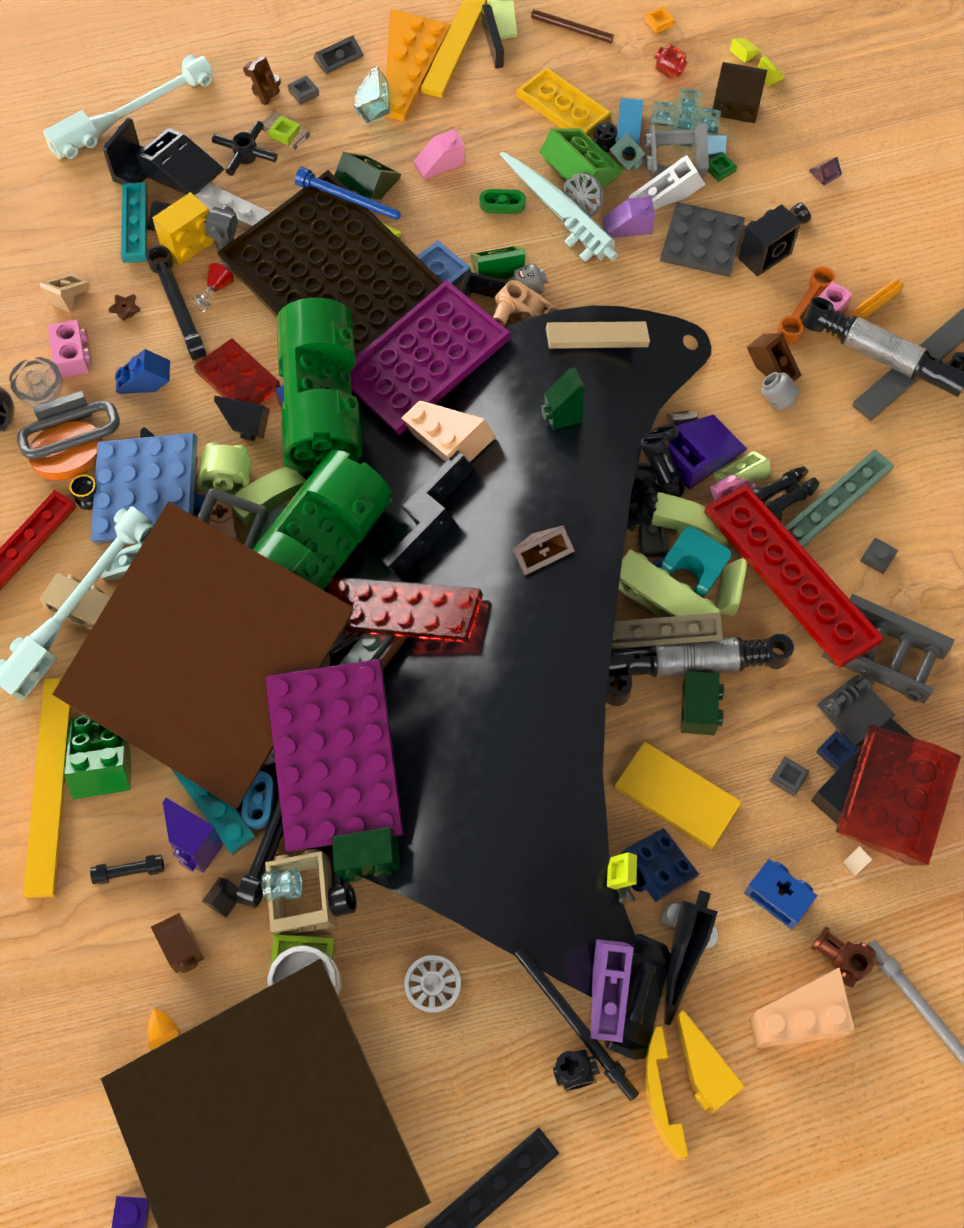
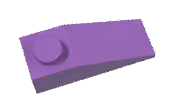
(610, 989)

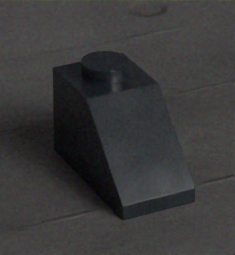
(244, 417)

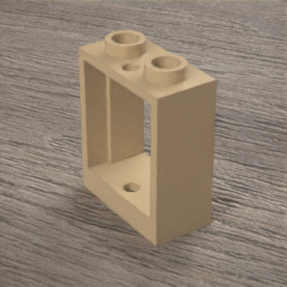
(305, 922)

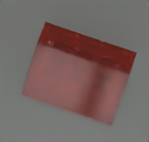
(898, 795)

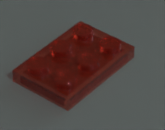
(236, 374)

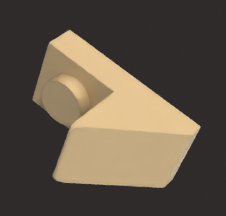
(62, 289)

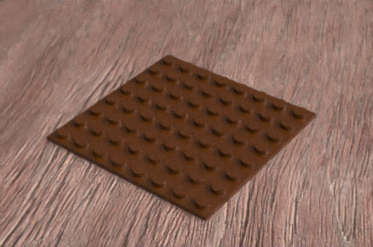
(189, 648)

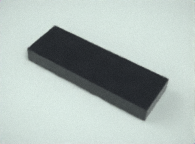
(492, 36)

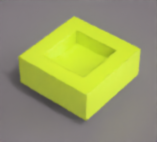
(622, 871)

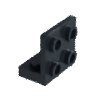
(121, 154)

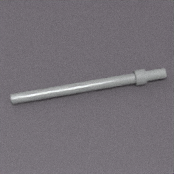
(891, 968)

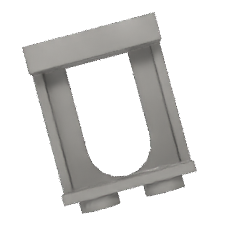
(678, 137)

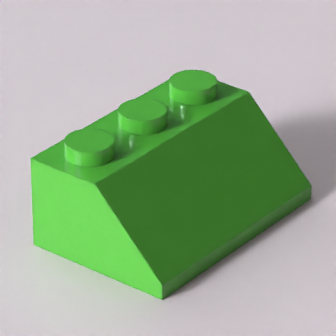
(575, 152)

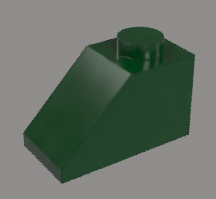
(564, 401)

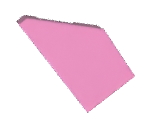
(728, 486)

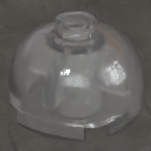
(36, 381)

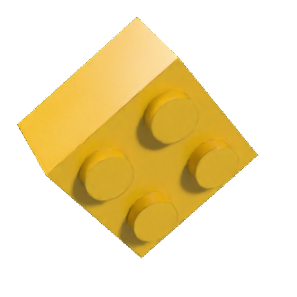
(183, 228)

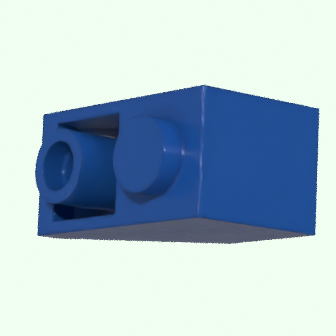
(143, 373)

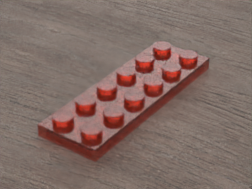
(409, 608)

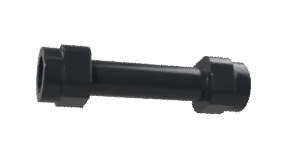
(101, 873)

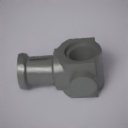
(221, 225)

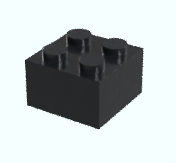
(769, 239)

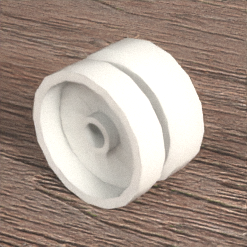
(298, 958)

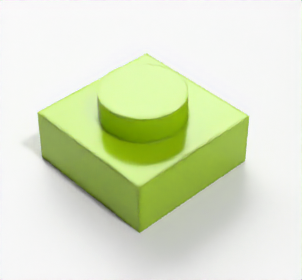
(284, 130)

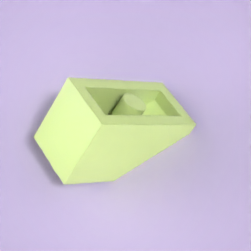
(504, 17)

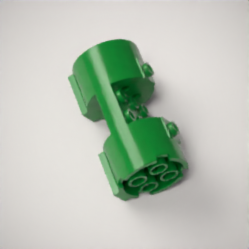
(316, 366)
(326, 519)

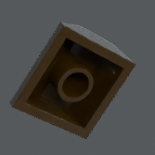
(739, 92)

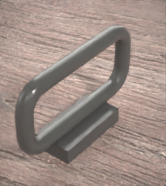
(62, 410)

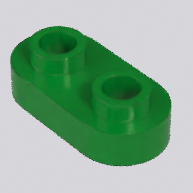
(502, 201)

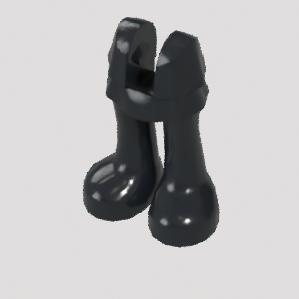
(657, 450)
(794, 490)

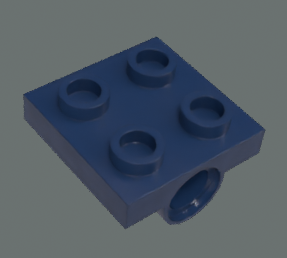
(660, 865)

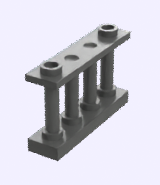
(909, 634)

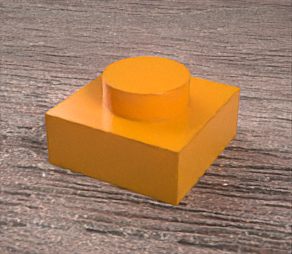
(659, 19)

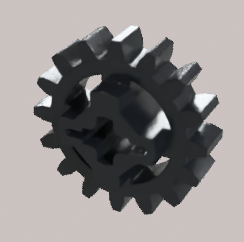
(641, 504)

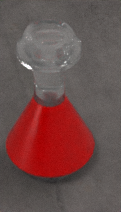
(219, 276)

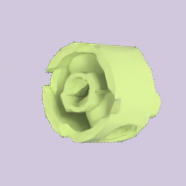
(224, 468)

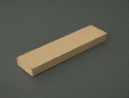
(597, 334)

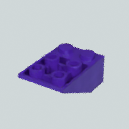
(703, 448)

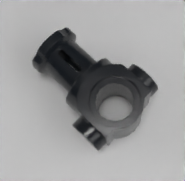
(576, 1069)

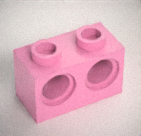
(69, 348)

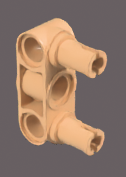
(520, 303)

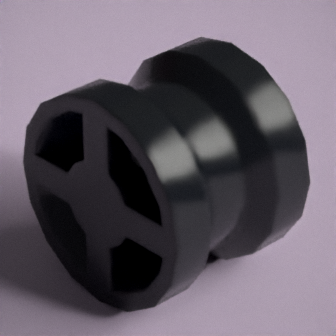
(605, 136)

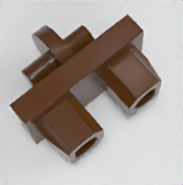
(264, 81)

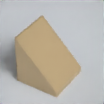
(857, 861)

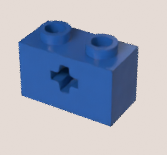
(785, 908)

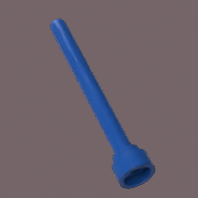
(305, 178)

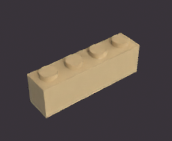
(85, 612)

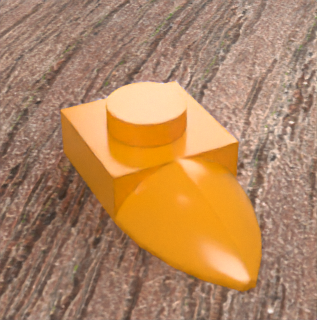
(160, 1029)

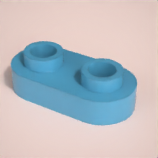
(259, 801)

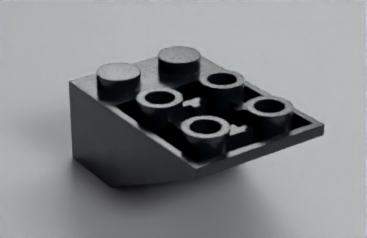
(178, 162)

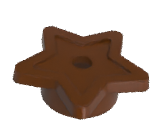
(127, 312)

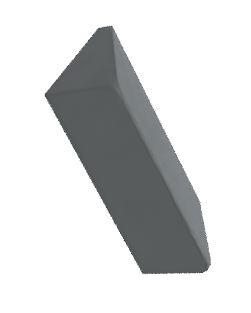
(338, 54)

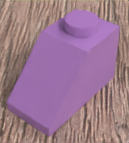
(630, 218)

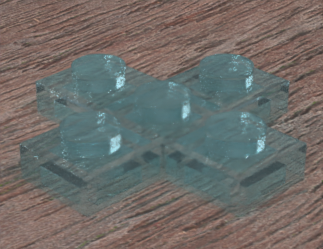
(686, 113)

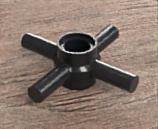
(244, 148)

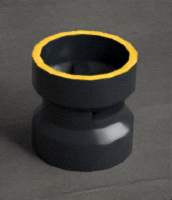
(83, 490)

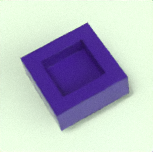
(130, 1212)

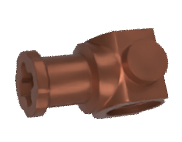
(842, 952)

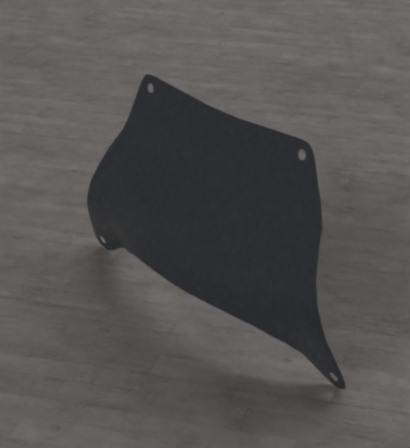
(509, 729)

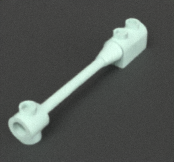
(79, 130)
(32, 655)

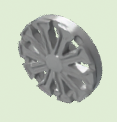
(583, 194)

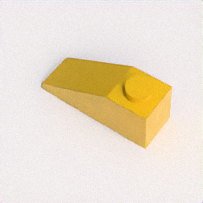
(707, 1071)

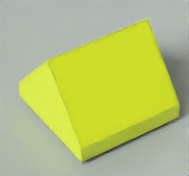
(773, 73)

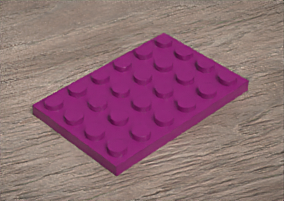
(425, 354)
(333, 753)

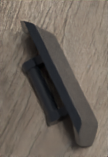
(645, 990)

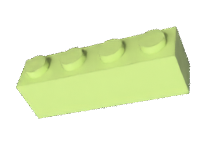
(657, 590)

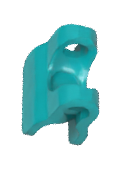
(698, 555)

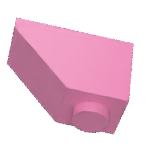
(441, 155)

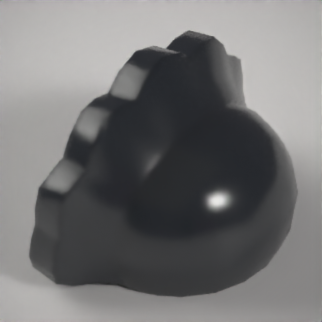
(801, 212)

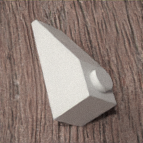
(672, 184)

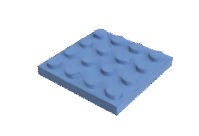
(144, 476)

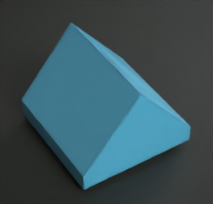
(716, 144)

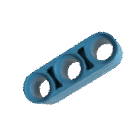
(630, 121)

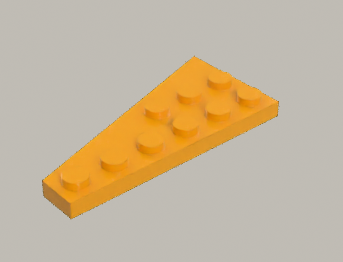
(410, 53)

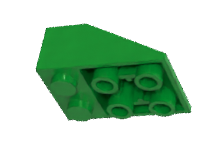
(96, 760)

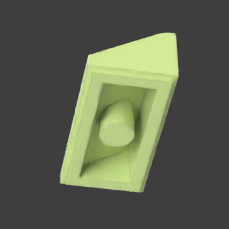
(750, 467)
(731, 587)

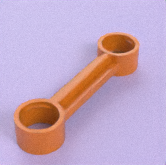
(815, 290)

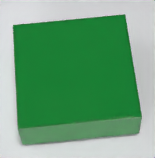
(721, 167)

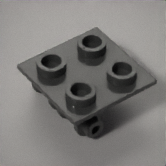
(855, 708)

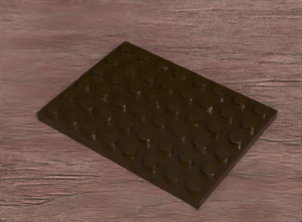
(334, 252)

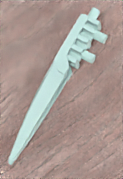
(577, 222)

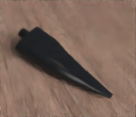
(689, 942)

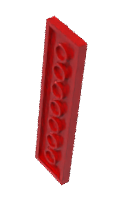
(794, 576)

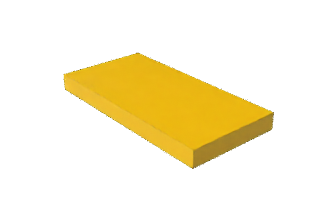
(562, 102)
(678, 795)

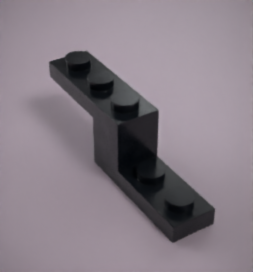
(430, 516)

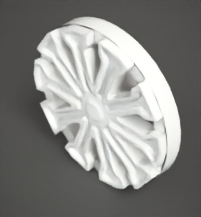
(432, 984)

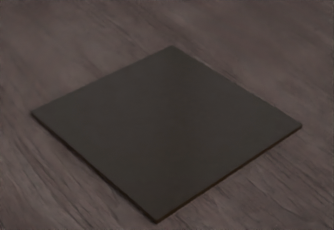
(266, 1119)

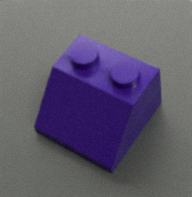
(191, 837)

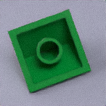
(499, 262)

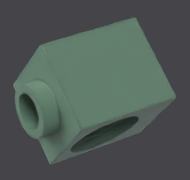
(624, 142)

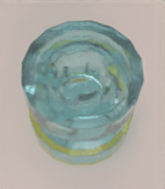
(279, 885)

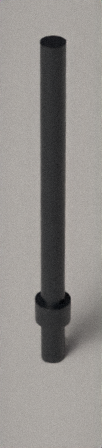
(613, 1070)

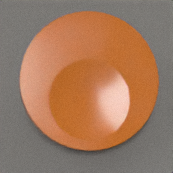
(69, 462)

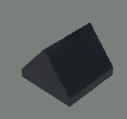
(222, 896)

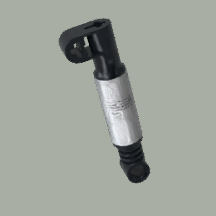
(886, 347)
(707, 657)

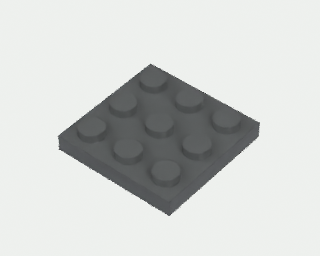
(702, 239)

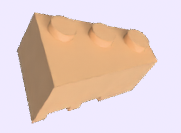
(448, 430)
(805, 1015)

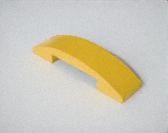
(671, 1134)

